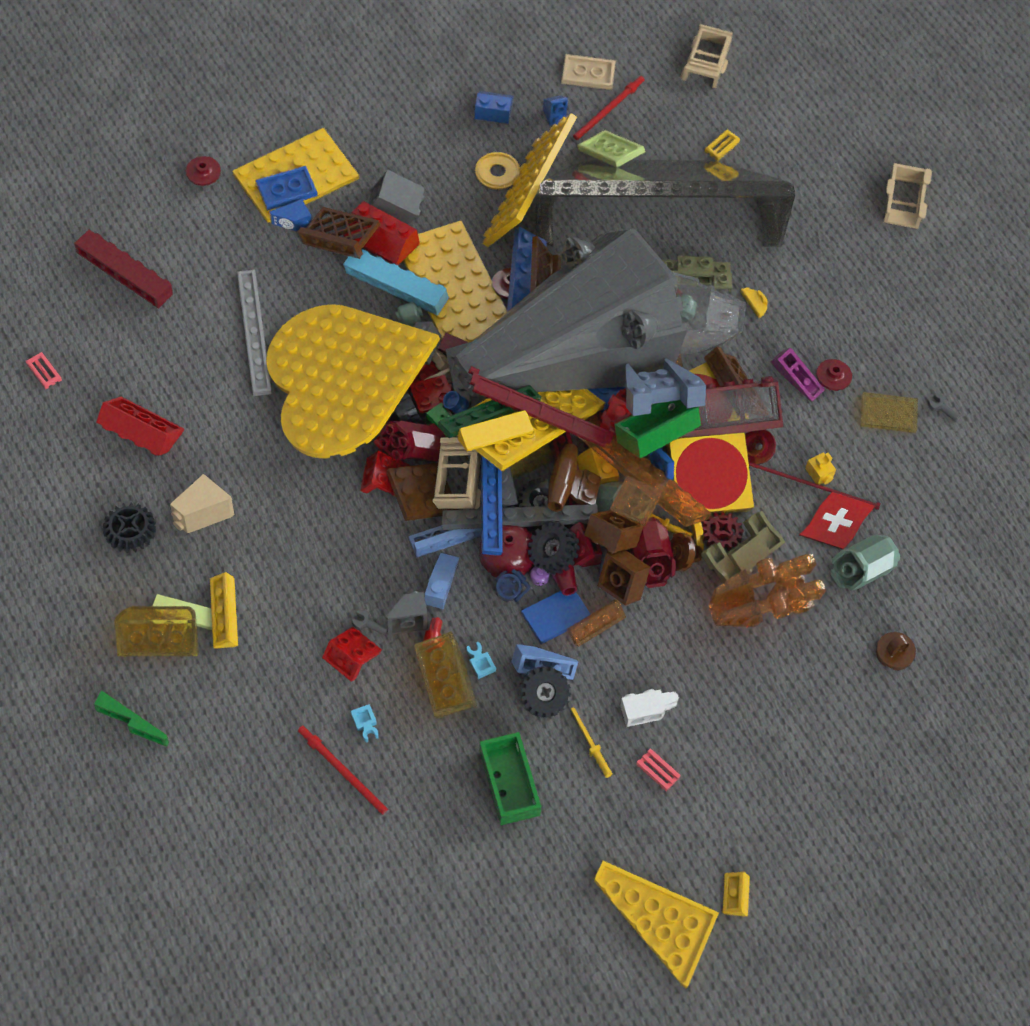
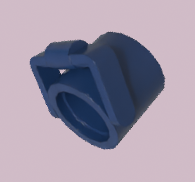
(509, 586)

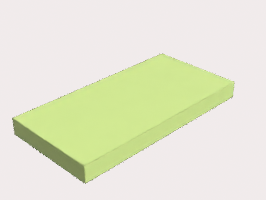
(611, 148)

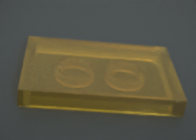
(889, 412)

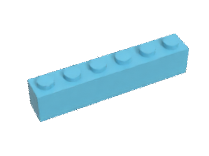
(397, 282)

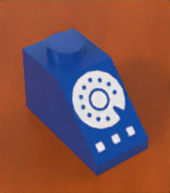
(291, 216)

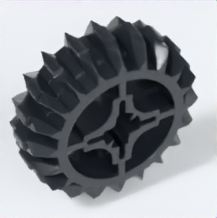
(129, 537)

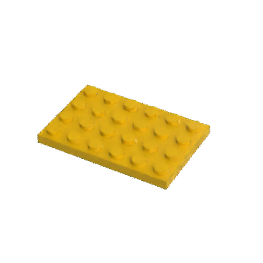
(316, 151)

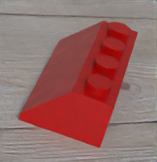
(392, 239)
(139, 425)

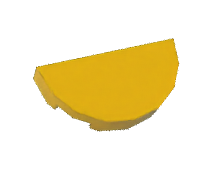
(756, 301)
(697, 534)

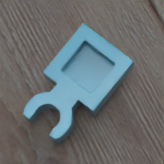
(480, 663)
(364, 720)

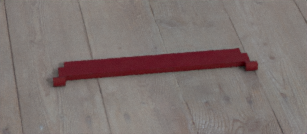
(540, 410)

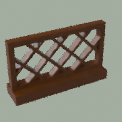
(334, 243)
(543, 263)
(724, 367)

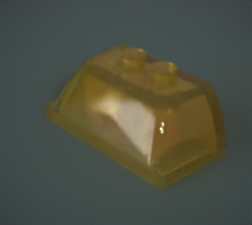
(156, 631)
(445, 675)

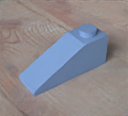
(441, 580)
(530, 657)

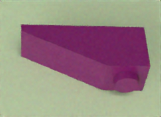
(796, 372)

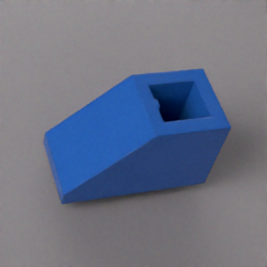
(555, 108)

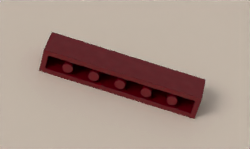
(124, 268)

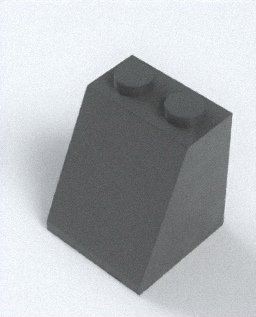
(397, 196)

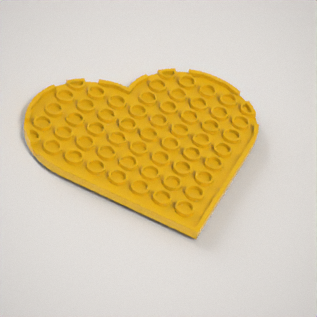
(343, 375)

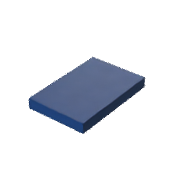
(286, 188)
(554, 615)

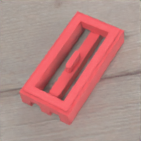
(51, 381)
(662, 763)

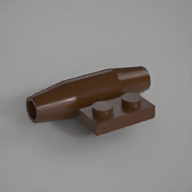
(567, 481)

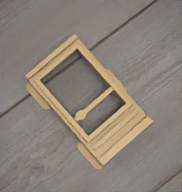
(704, 67)
(911, 175)
(472, 498)

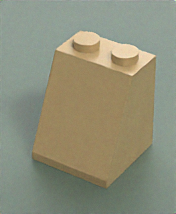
(201, 506)

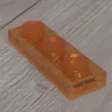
(596, 623)

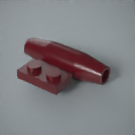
(567, 580)

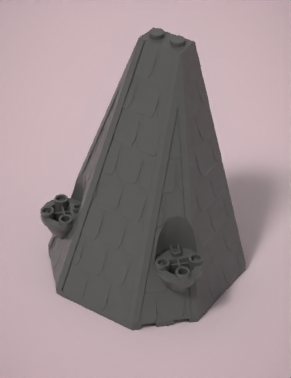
(585, 321)

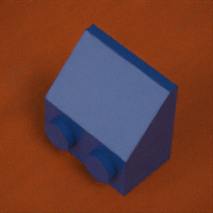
(493, 107)

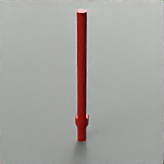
(629, 89)
(315, 743)

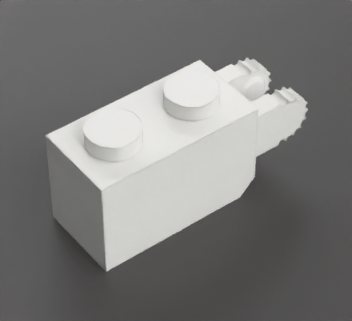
(647, 706)

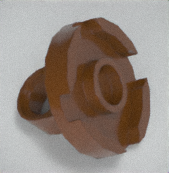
(684, 551)
(895, 650)

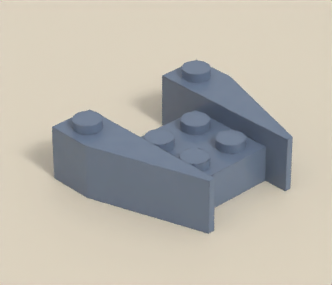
(664, 385)

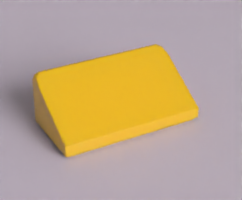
(736, 894)

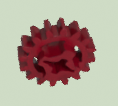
(722, 530)

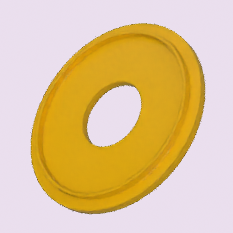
(485, 177)

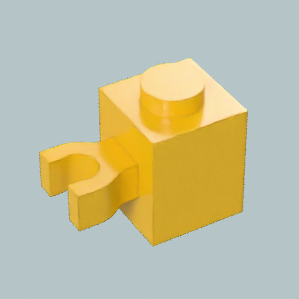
(821, 468)

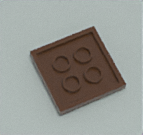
(416, 490)

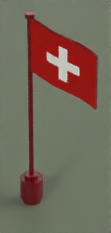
(836, 517)

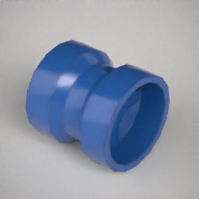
(455, 402)

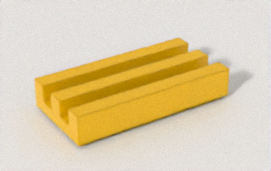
(718, 156)

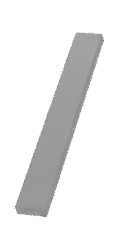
(254, 333)

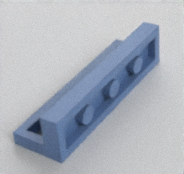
(441, 541)

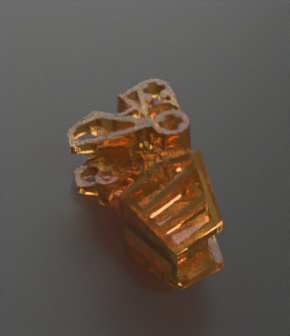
(735, 602)

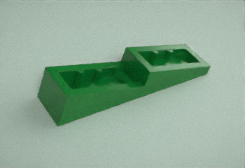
(109, 706)

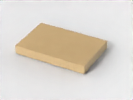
(588, 72)

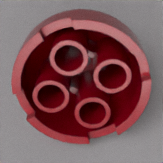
(514, 553)

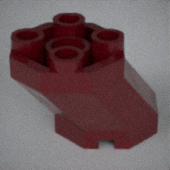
(411, 440)
(656, 552)

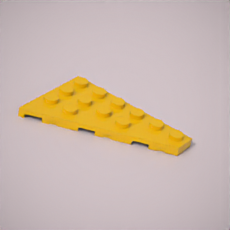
(665, 920)

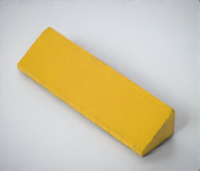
(495, 431)
(223, 611)

